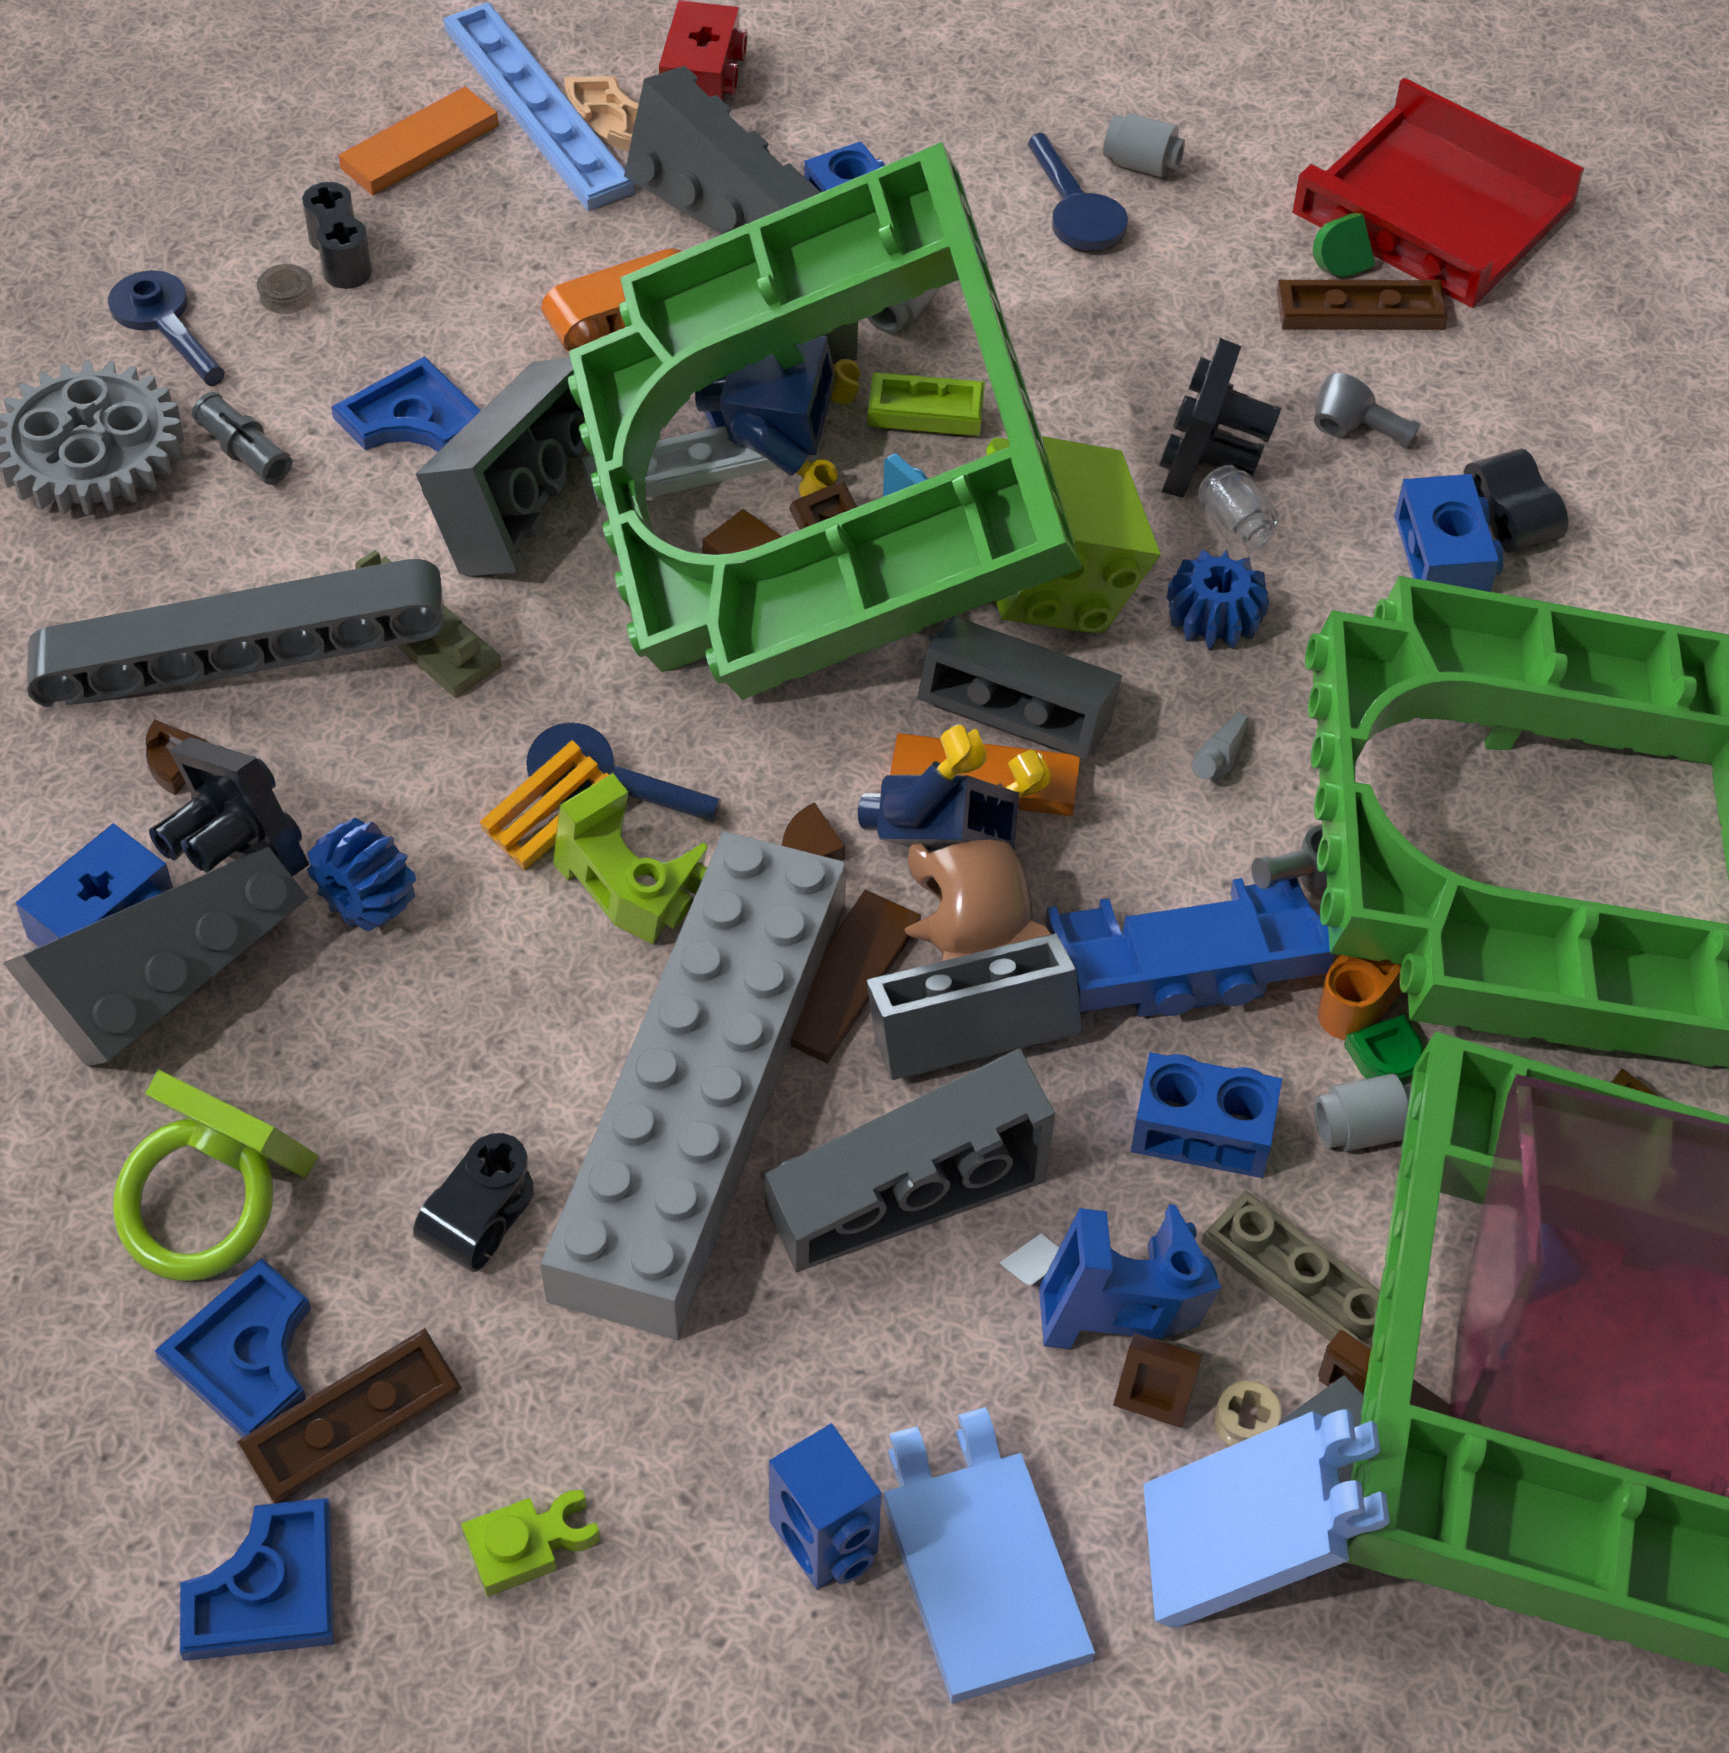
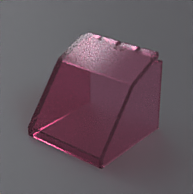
(1602, 1285)

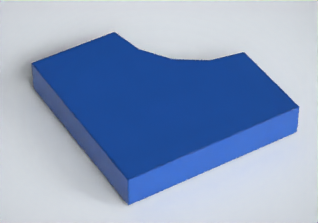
(407, 406)
(239, 1349)
(271, 1590)

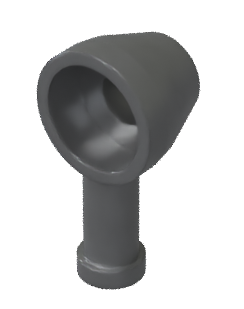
(1348, 402)
(1302, 863)

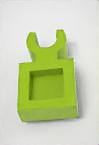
(518, 1544)

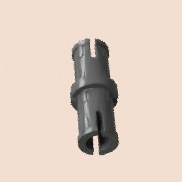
(242, 438)

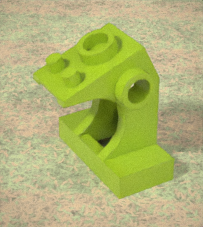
(595, 853)

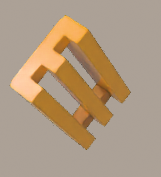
(527, 793)

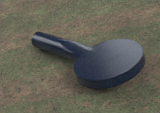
(1081, 218)
(156, 302)
(637, 784)

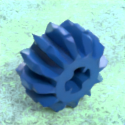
(1217, 598)
(361, 874)

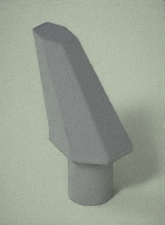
(1220, 751)

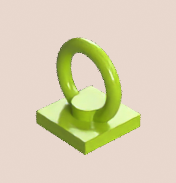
(224, 1136)

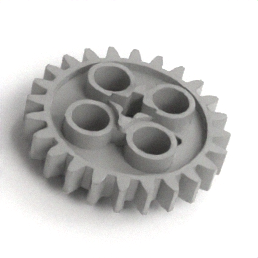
(88, 437)

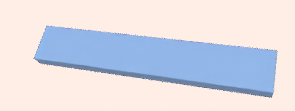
(539, 106)

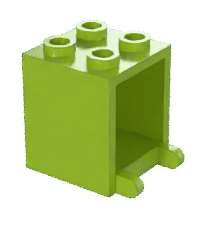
(1108, 534)

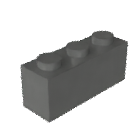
(1019, 687)
(974, 1006)

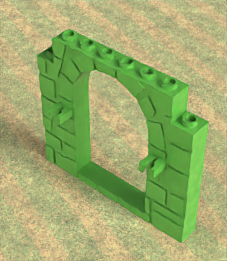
(869, 569)
(1495, 952)
(1493, 1508)

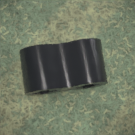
(337, 235)
(1519, 501)

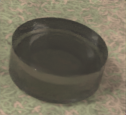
(285, 288)

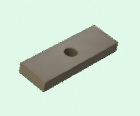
(1272, 1253)

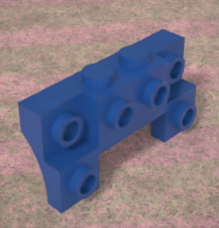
(1194, 952)

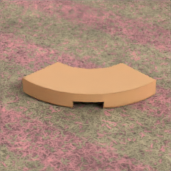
(603, 108)

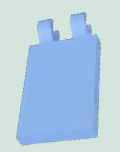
(1258, 1515)
(983, 1565)

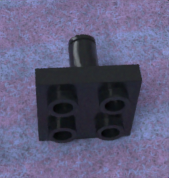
(1201, 416)
(228, 811)

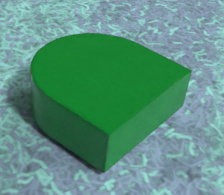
(1343, 246)
(1385, 1049)

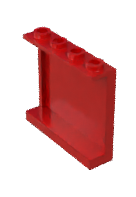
(1444, 192)

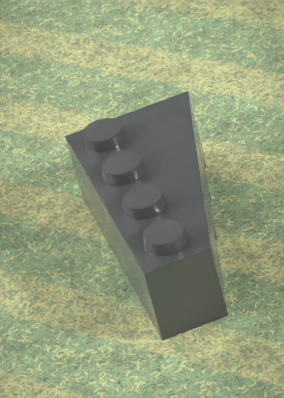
(703, 159)
(503, 469)
(138, 964)
(915, 1164)

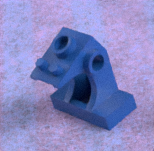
(1113, 1294)

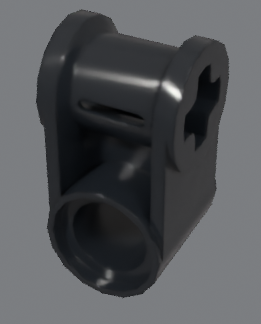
(477, 1202)

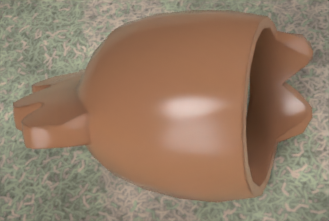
(980, 897)

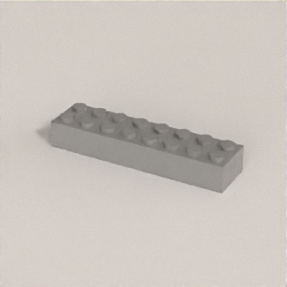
(695, 1087)

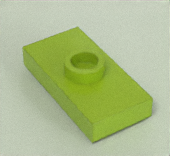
(926, 404)

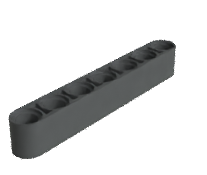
(235, 633)

